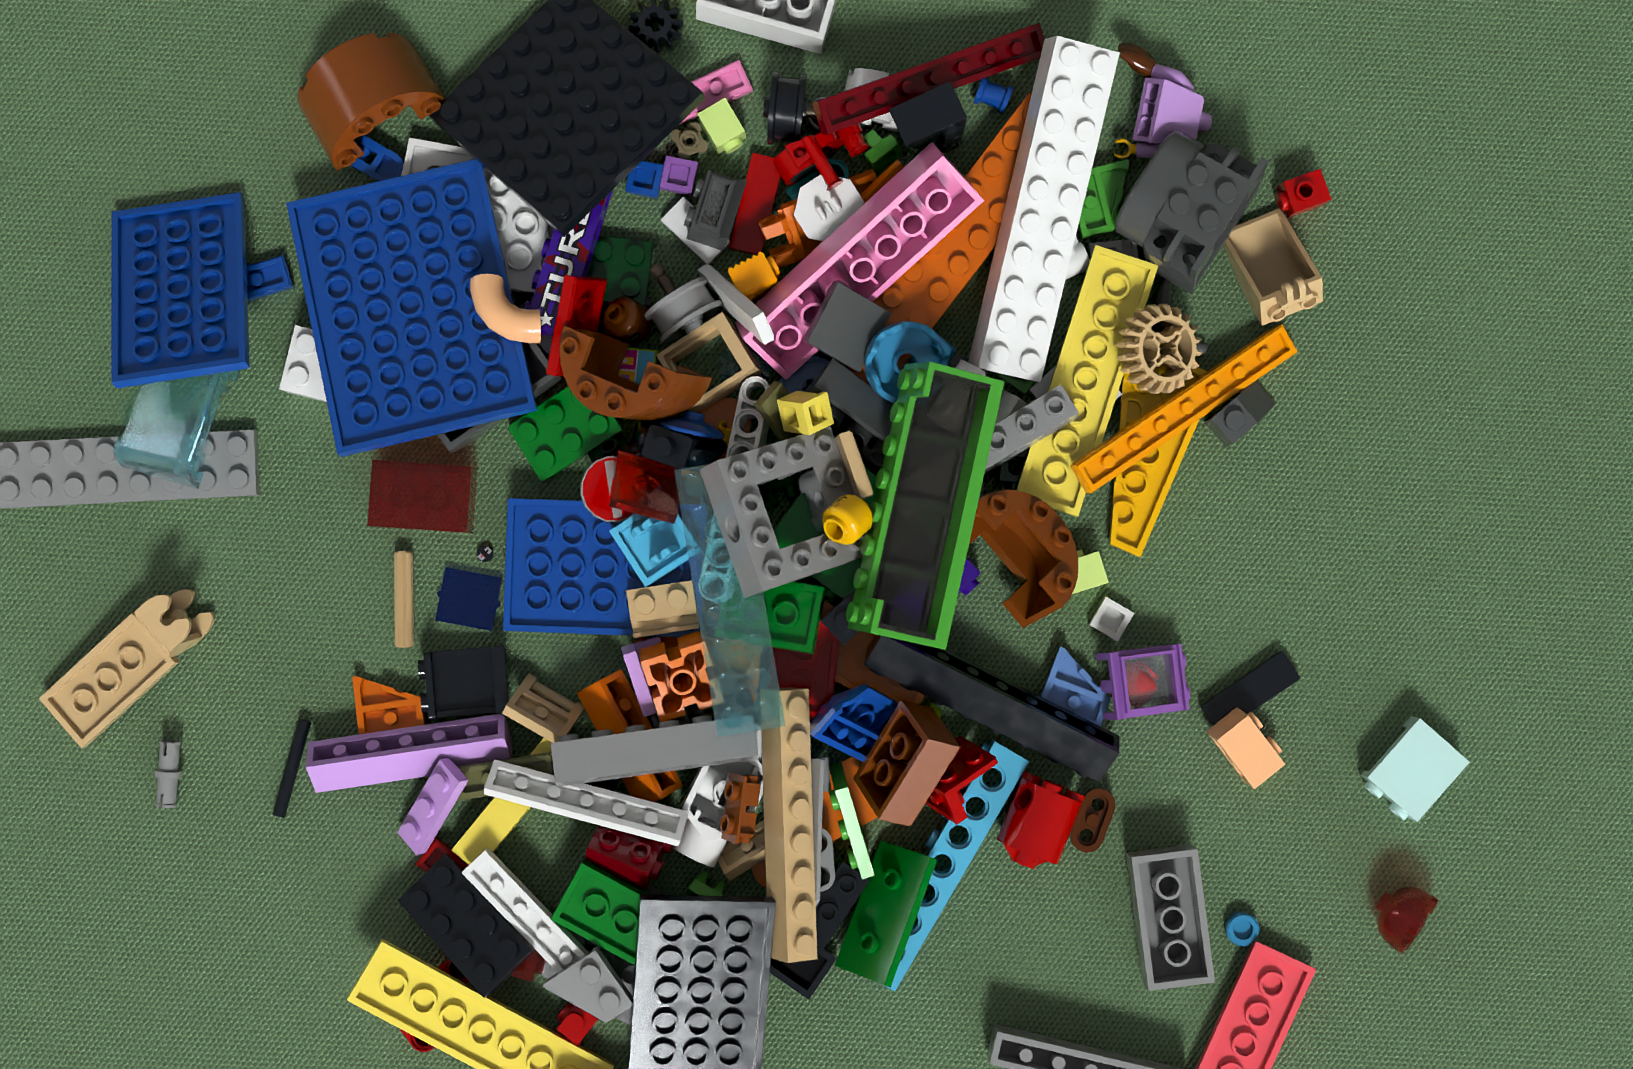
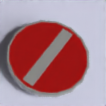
(596, 490)

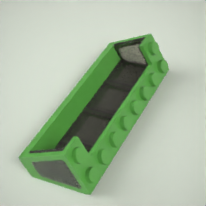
(925, 504)

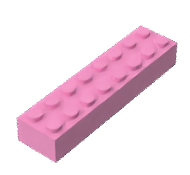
(865, 252)

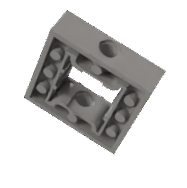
(746, 525)

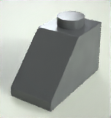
(1240, 414)

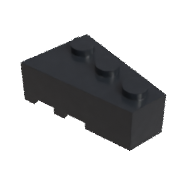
(931, 118)

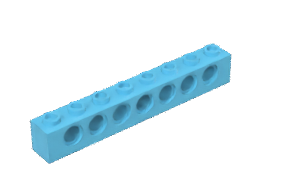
(961, 853)

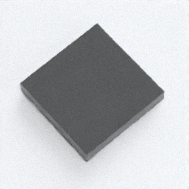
(846, 325)

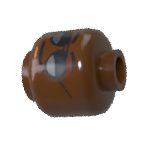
(626, 320)

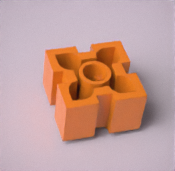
(661, 671)

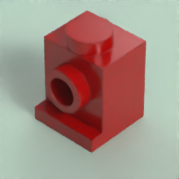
(574, 1022)

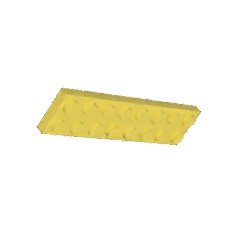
(1088, 373)
(459, 1018)

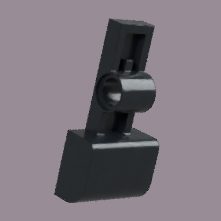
(830, 912)

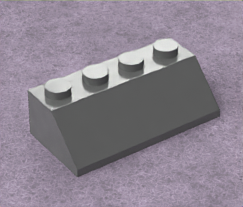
(855, 410)

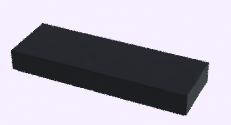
(1252, 688)

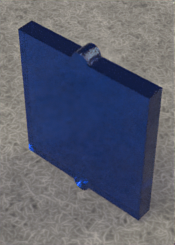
(468, 599)

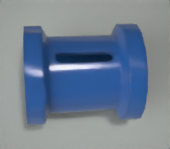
(993, 94)

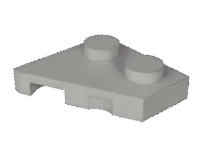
(592, 986)

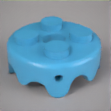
(890, 344)

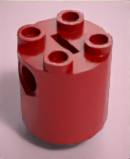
(1039, 821)

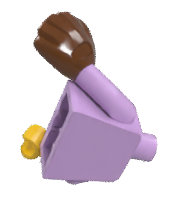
(1164, 106)

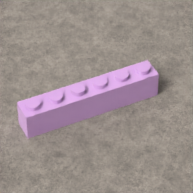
(405, 752)

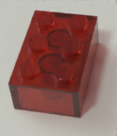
(422, 496)

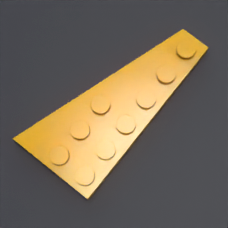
(1144, 485)

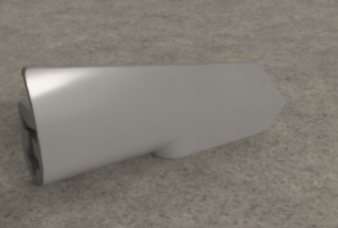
(822, 839)

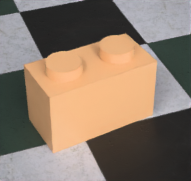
(1246, 747)

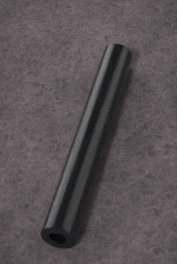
(291, 768)

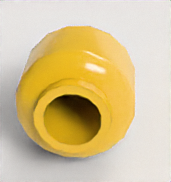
(847, 519)

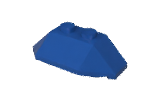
(853, 720)

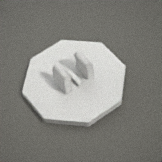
(824, 211)

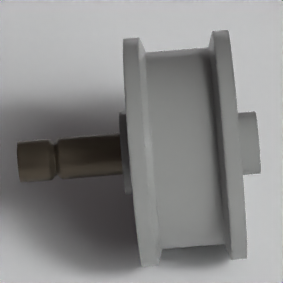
(682, 307)

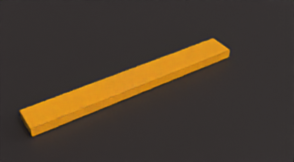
(1183, 408)

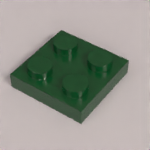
(625, 267)

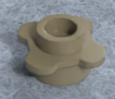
(689, 150)

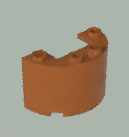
(362, 87)
(592, 369)
(1033, 547)

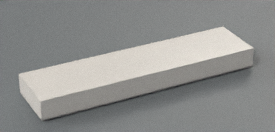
(737, 304)

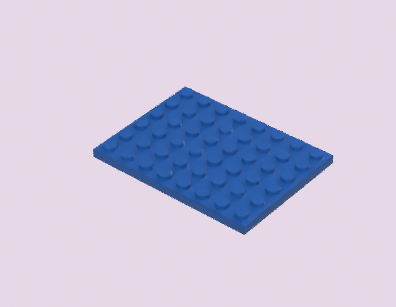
(396, 310)

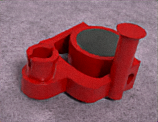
(812, 154)

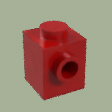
(1302, 193)

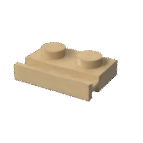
(662, 609)

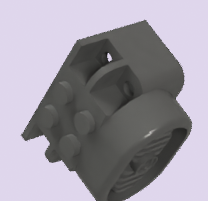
(1188, 205)

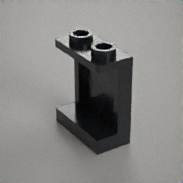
(463, 682)

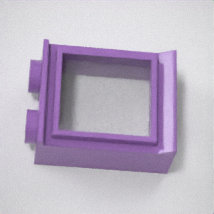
(1146, 681)

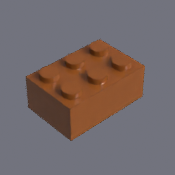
(906, 763)

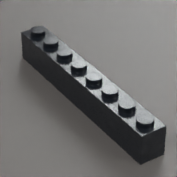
(996, 704)

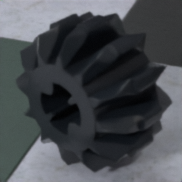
(668, 25)

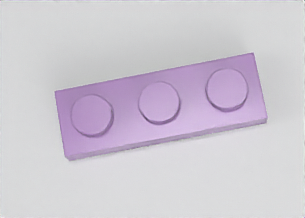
(432, 806)

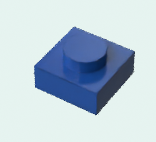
(645, 180)

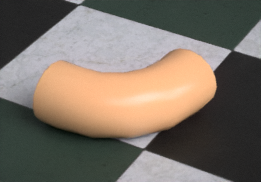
(500, 313)

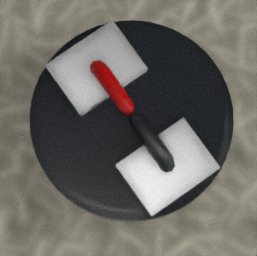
(484, 553)

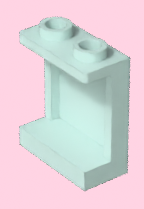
(1414, 770)

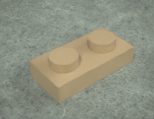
(741, 857)

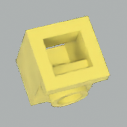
(805, 412)

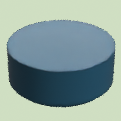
(1241, 928)

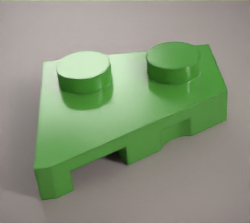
(1102, 199)

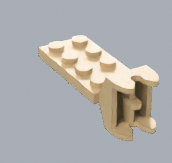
(125, 665)

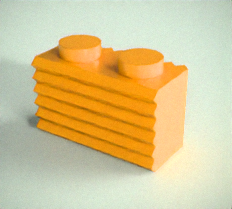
(755, 276)

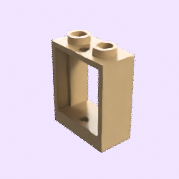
(717, 325)

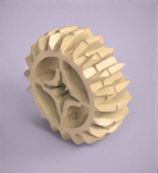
(1149, 349)

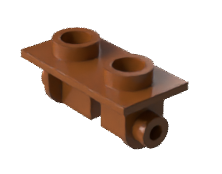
(737, 823)

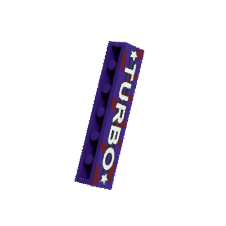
(565, 257)

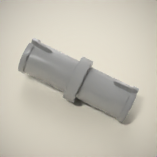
(167, 773)

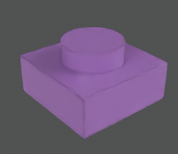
(679, 175)

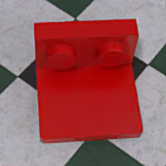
(965, 767)

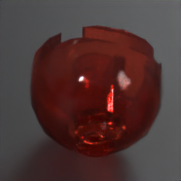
(1404, 916)

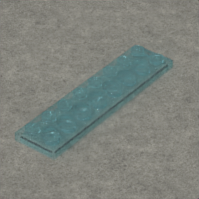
(731, 626)

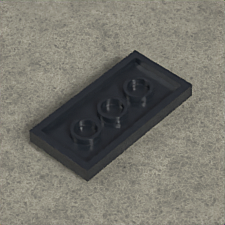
(466, 926)

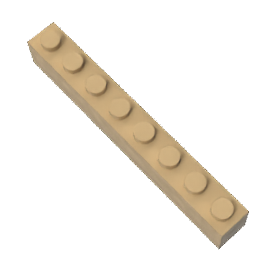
(790, 829)

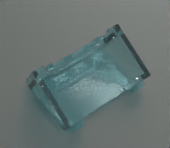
(172, 426)

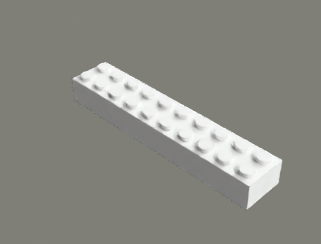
(1043, 208)

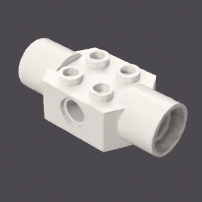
(706, 806)

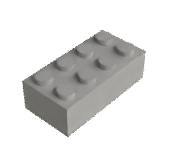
(1170, 917)

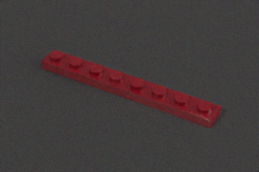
(958, 67)

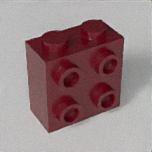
(627, 855)

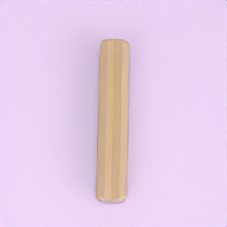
(403, 599)

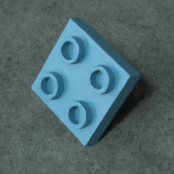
(651, 546)

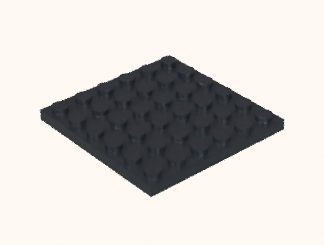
(567, 109)

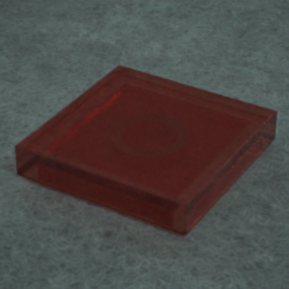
(644, 487)

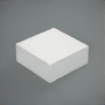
(1111, 618)

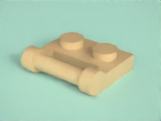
(543, 709)

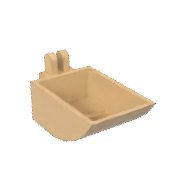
(1273, 267)

